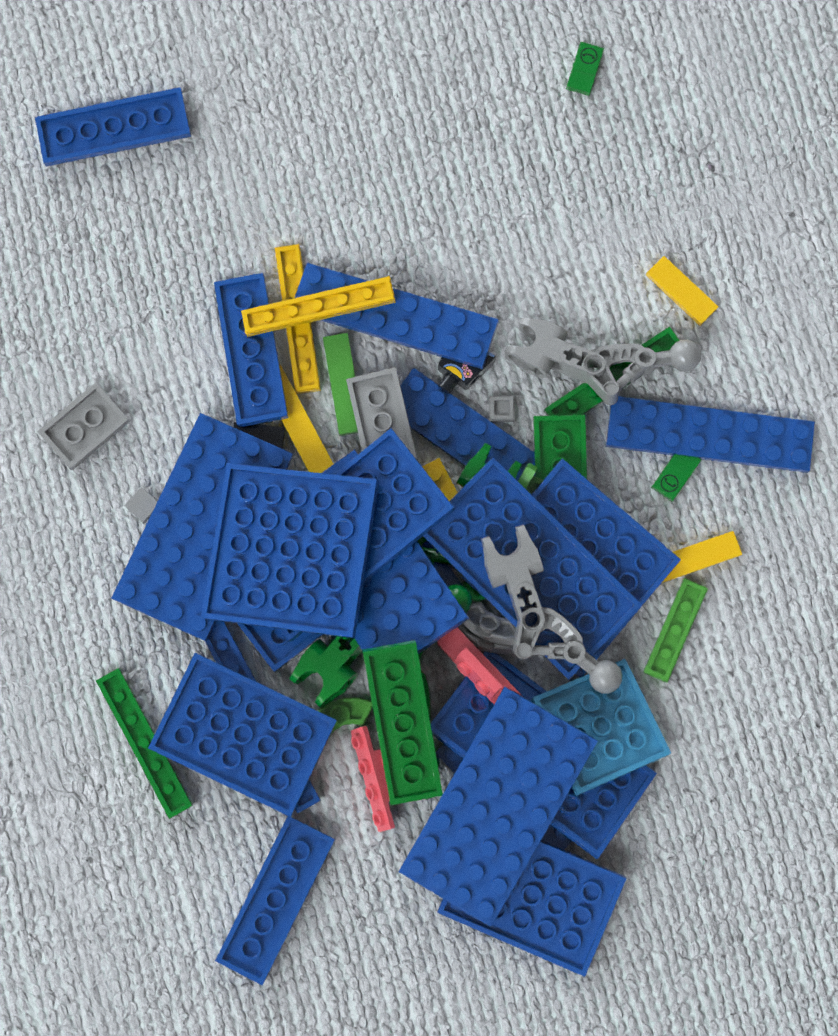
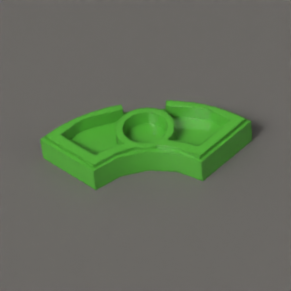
(348, 711)

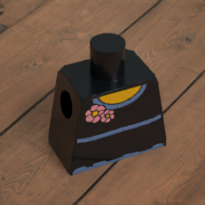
(461, 374)

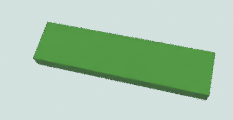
(341, 368)
(675, 630)

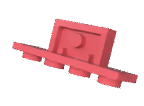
(474, 665)
(373, 773)

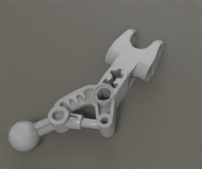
(553, 353)
(516, 572)

